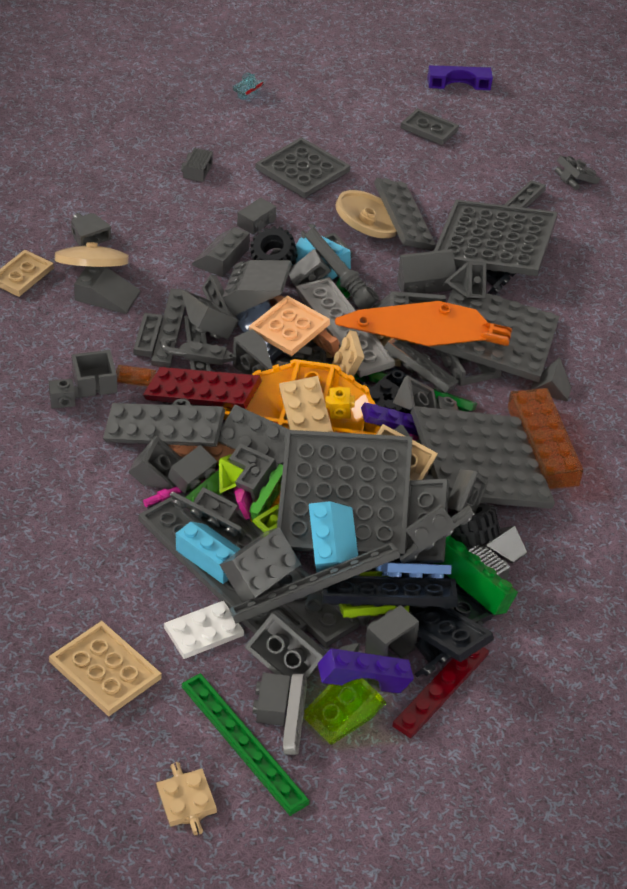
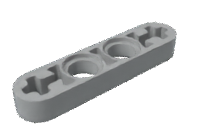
(295, 714)

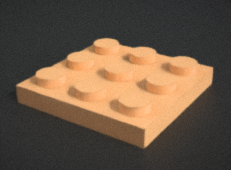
(290, 325)

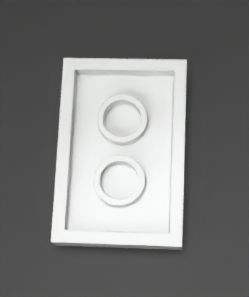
(203, 629)

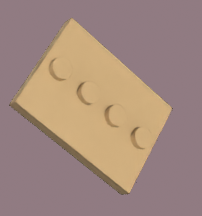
(105, 668)

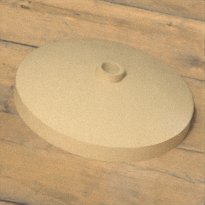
(365, 214)
(92, 256)

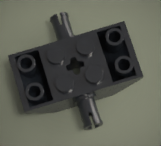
(386, 389)

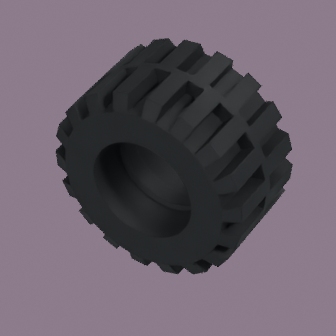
(272, 239)
(480, 529)

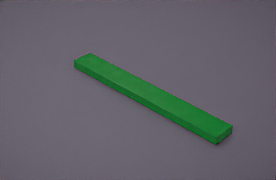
(245, 744)

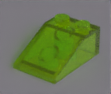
(343, 709)

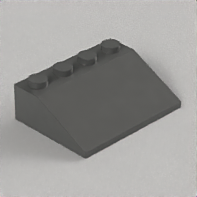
(255, 283)

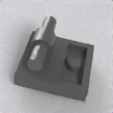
(575, 169)

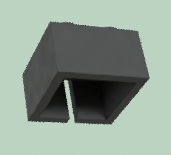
(94, 373)
(394, 630)

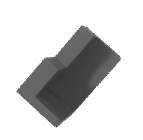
(256, 469)

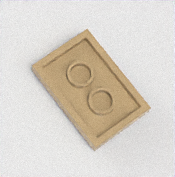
(23, 272)
(350, 354)

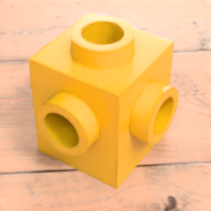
(340, 403)

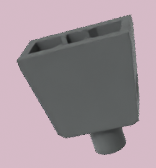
(89, 229)

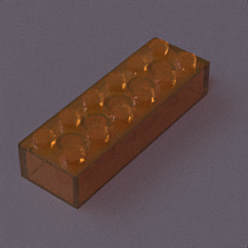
(547, 437)

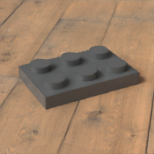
(429, 126)

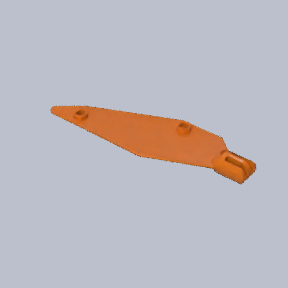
(427, 324)

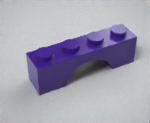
(478, 77)
(344, 666)

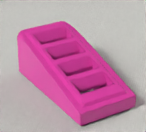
(244, 501)

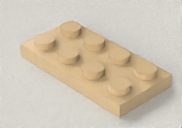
(305, 405)

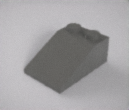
(105, 289)
(208, 316)
(251, 353)

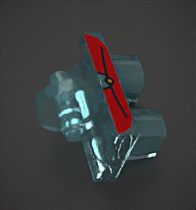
(248, 85)

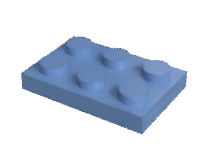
(414, 570)

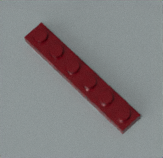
(436, 693)

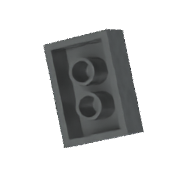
(260, 564)

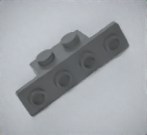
(212, 507)
(432, 528)

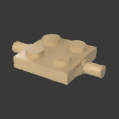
(186, 798)

